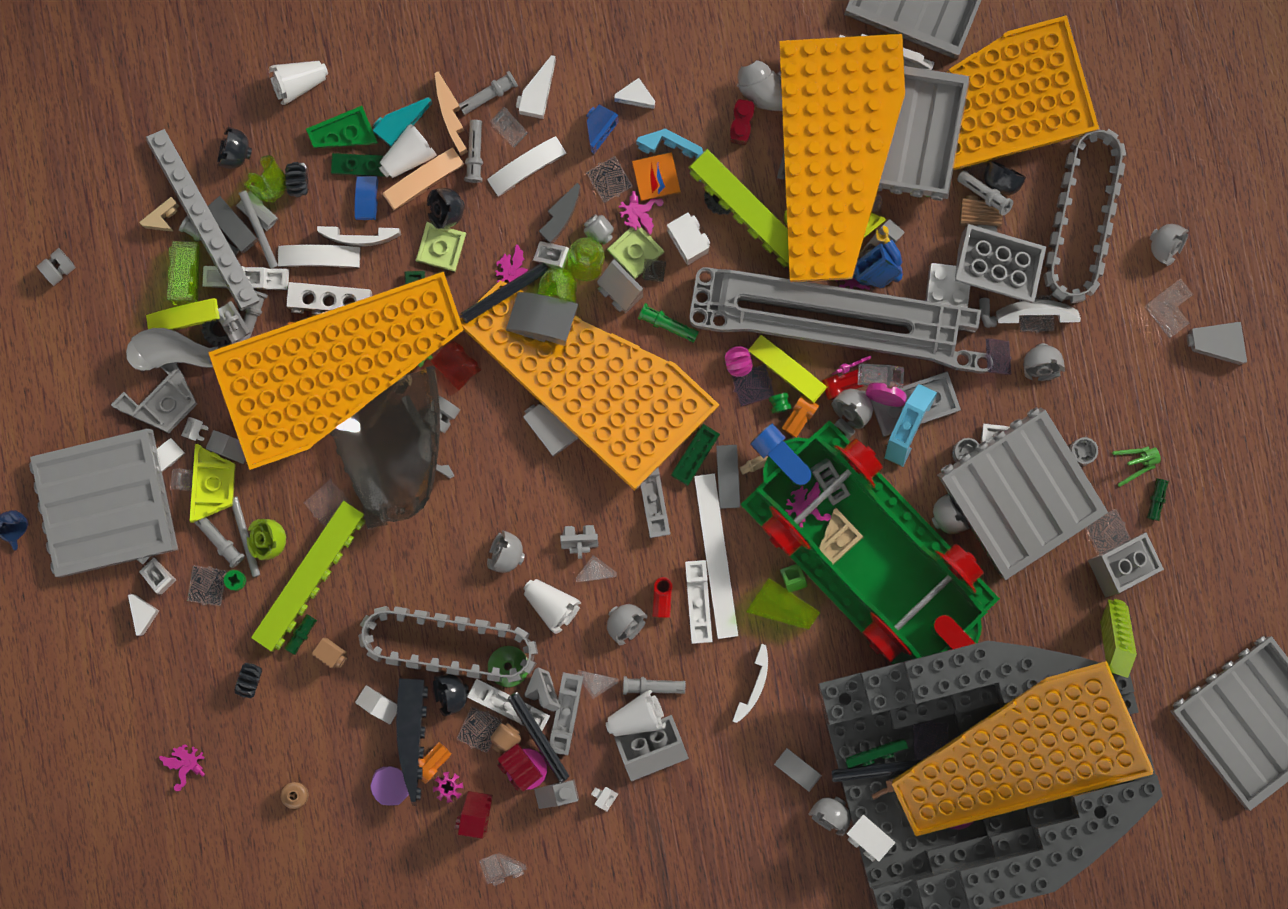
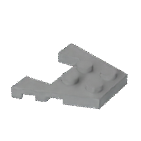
(165, 405)

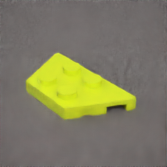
(211, 484)

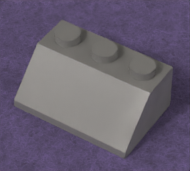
(651, 750)

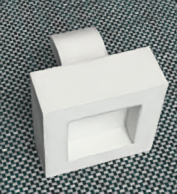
(192, 429)
(604, 797)

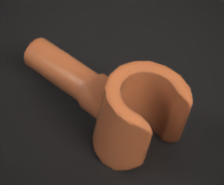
(885, 790)

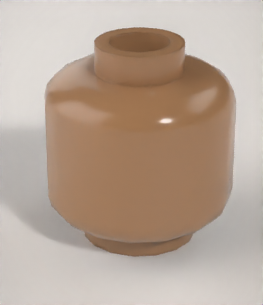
(505, 737)
(300, 790)

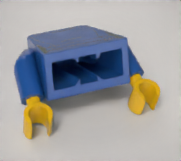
(880, 264)

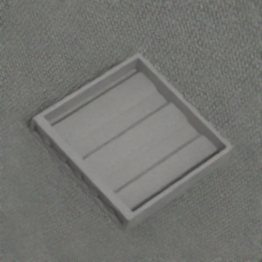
(930, 23)
(926, 134)
(1022, 492)
(103, 503)
(1243, 721)

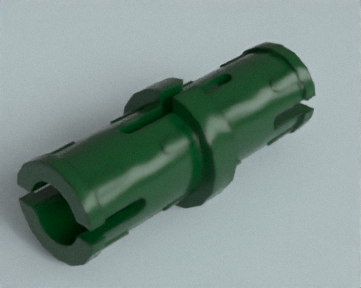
(1157, 499)
(300, 634)

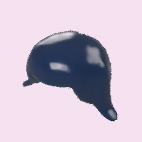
(12, 527)

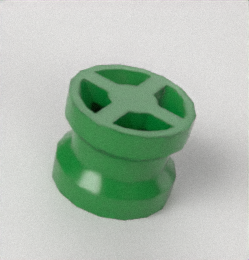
(779, 403)
(238, 581)

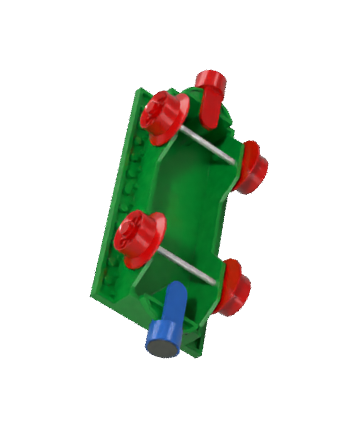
(901, 578)

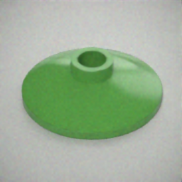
(503, 655)

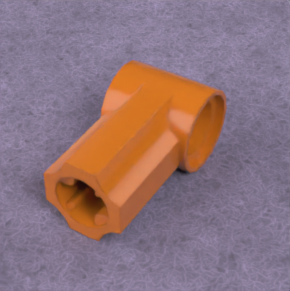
(802, 412)
(433, 761)

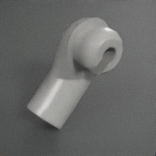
(984, 305)

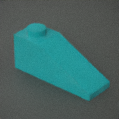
(395, 123)

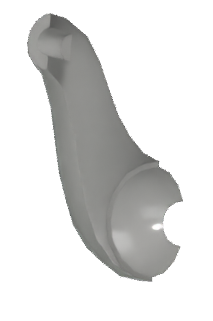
(761, 86)
(164, 346)

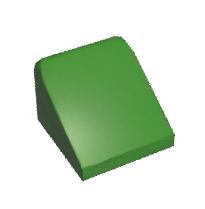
(793, 578)

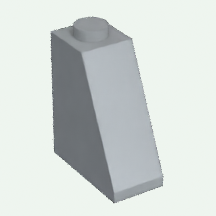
(1219, 341)
(549, 429)
(556, 794)

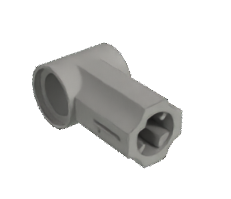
(265, 216)

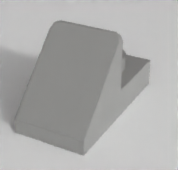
(542, 688)

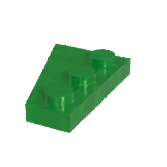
(343, 130)

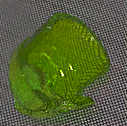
(270, 184)
(583, 263)
(559, 283)

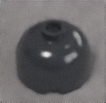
(233, 149)
(1003, 179)
(445, 207)
(451, 693)

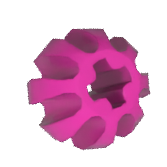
(738, 361)
(442, 790)

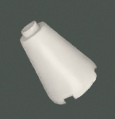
(296, 79)
(406, 153)
(551, 604)
(637, 716)

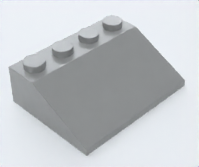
(999, 263)

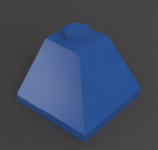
(600, 125)

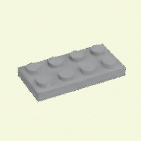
(943, 404)

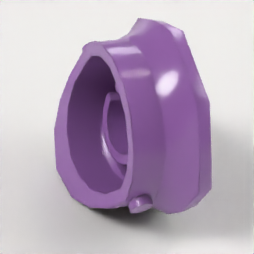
(389, 786)

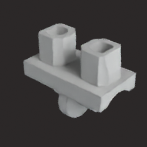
(232, 322)
(579, 543)

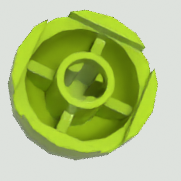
(266, 539)

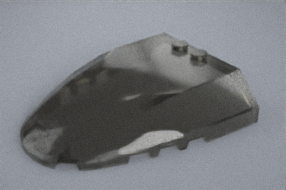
(394, 447)

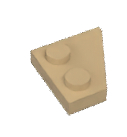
(839, 537)

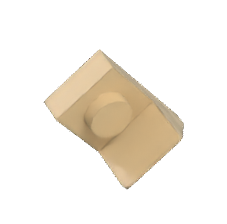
(155, 219)

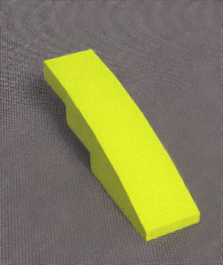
(184, 315)
(787, 368)

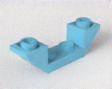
(651, 141)
(908, 424)

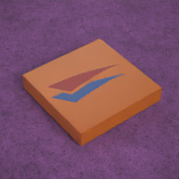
(656, 176)

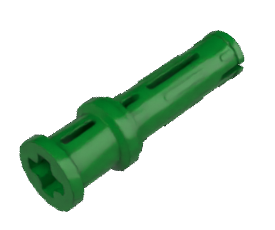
(658, 319)

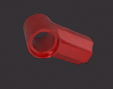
(837, 384)
(662, 600)

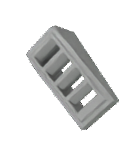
(831, 470)

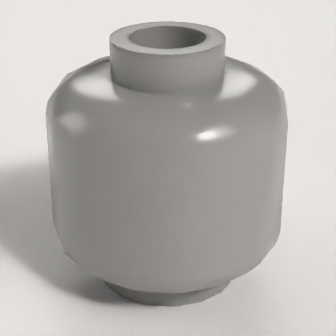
(599, 229)

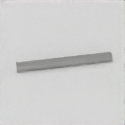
(258, 229)
(244, 534)

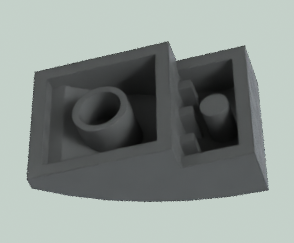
(542, 317)

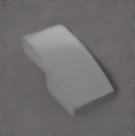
(798, 770)

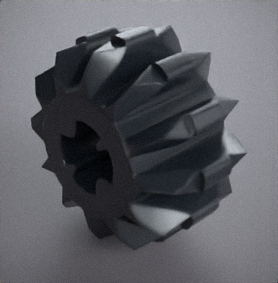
(296, 179)
(248, 680)

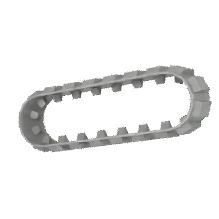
(1050, 278)
(366, 639)

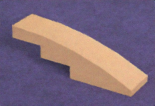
(448, 108)
(423, 178)

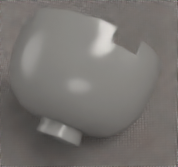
(1168, 242)
(1043, 362)
(854, 406)
(948, 516)
(506, 553)
(625, 622)
(831, 814)

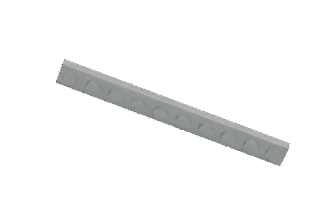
(202, 220)

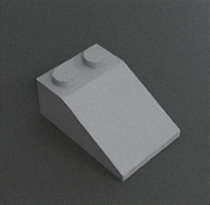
(619, 287)
(1125, 565)

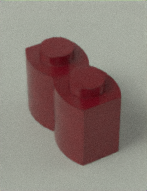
(742, 118)
(519, 767)

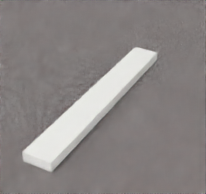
(716, 556)

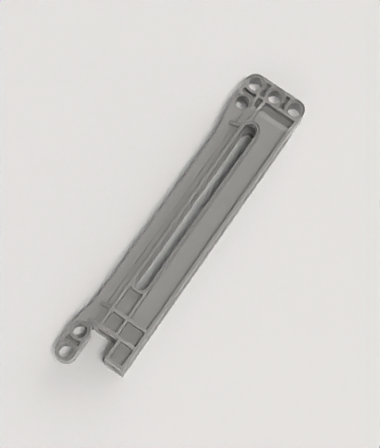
(930, 324)

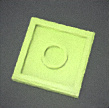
(441, 247)
(633, 249)

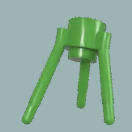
(1148, 457)

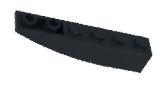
(410, 732)

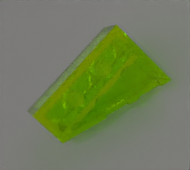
(183, 273)
(782, 606)

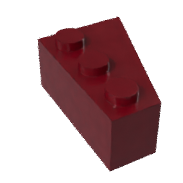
(475, 815)

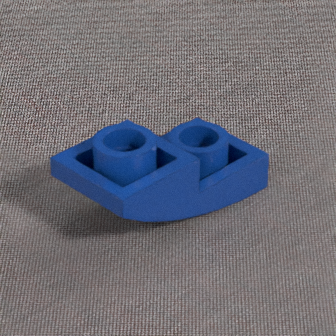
(365, 198)

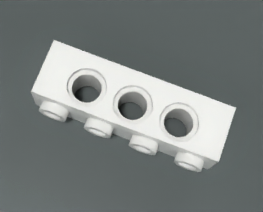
(298, 291)

